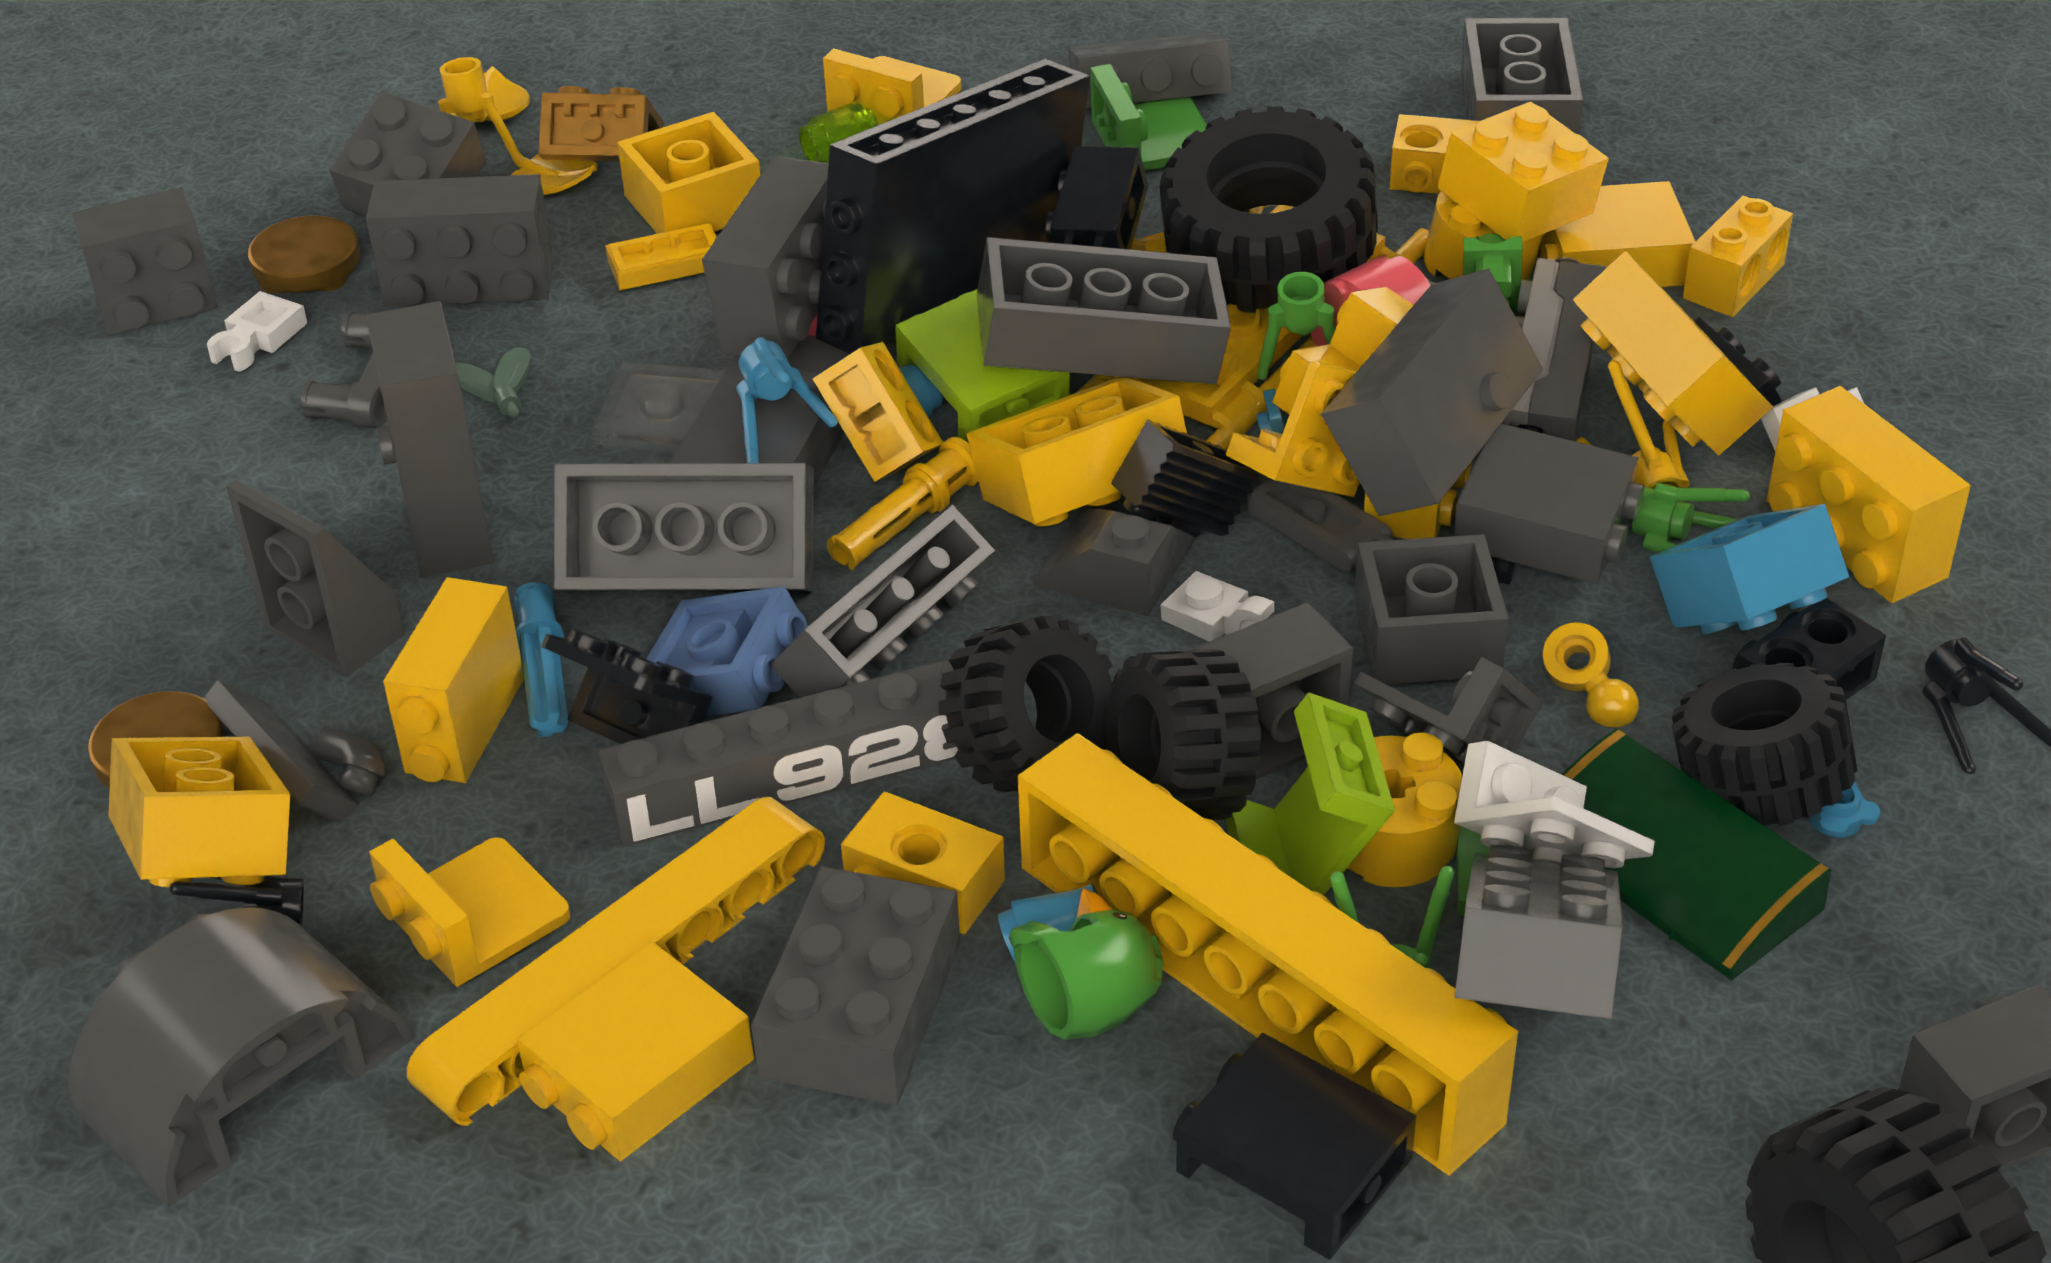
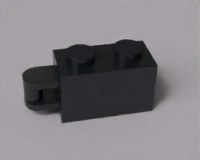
(1099, 198)

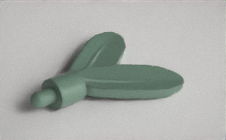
(504, 385)

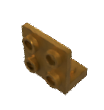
(590, 125)

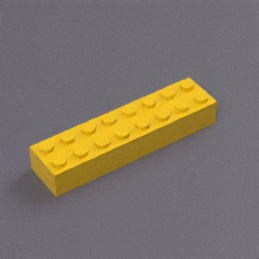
(1270, 947)

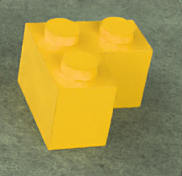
(1362, 326)

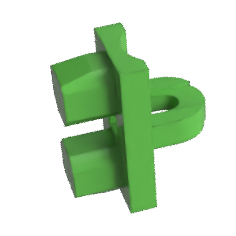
(1503, 260)

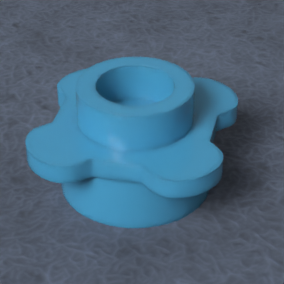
(1846, 815)

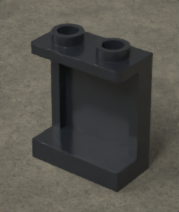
(1298, 1139)

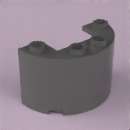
(207, 1028)

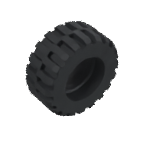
(1266, 162)
(1884, 1186)

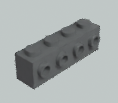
(884, 606)

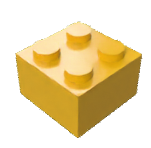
(1522, 172)
(687, 173)

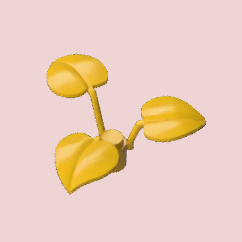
(494, 98)

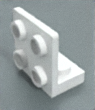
(1538, 810)

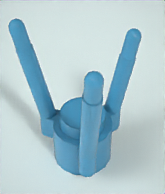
(770, 377)

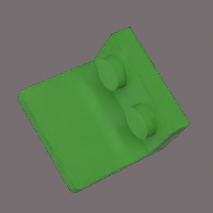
(1152, 126)

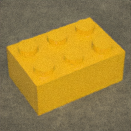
(1669, 356)
(1067, 449)
(1885, 494)
(198, 809)

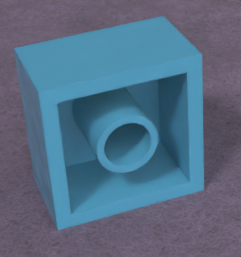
(1750, 569)

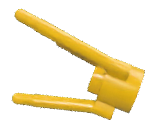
(1653, 464)

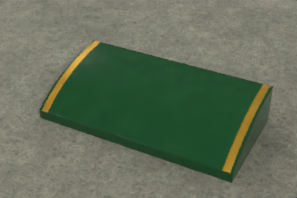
(1711, 864)

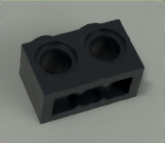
(1823, 639)

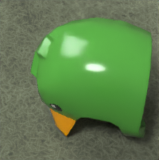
(1089, 975)

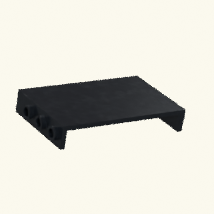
(929, 188)

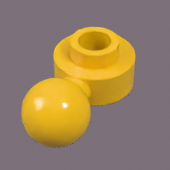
(1608, 700)

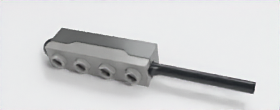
(1564, 351)

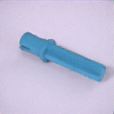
(540, 666)

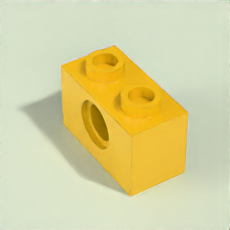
(929, 849)

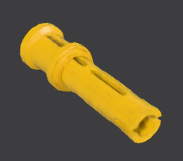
(923, 490)

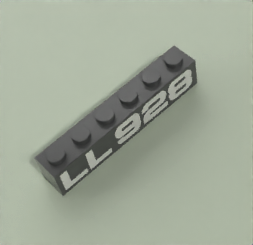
(776, 752)

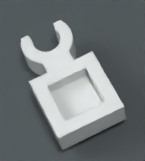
(261, 324)

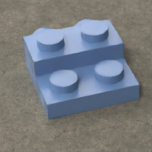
(731, 644)

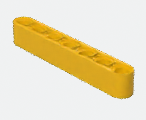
(678, 908)

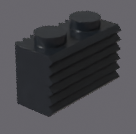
(1183, 481)

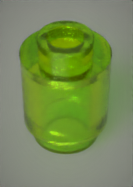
(833, 127)

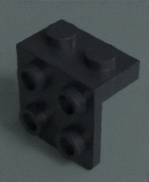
(625, 693)

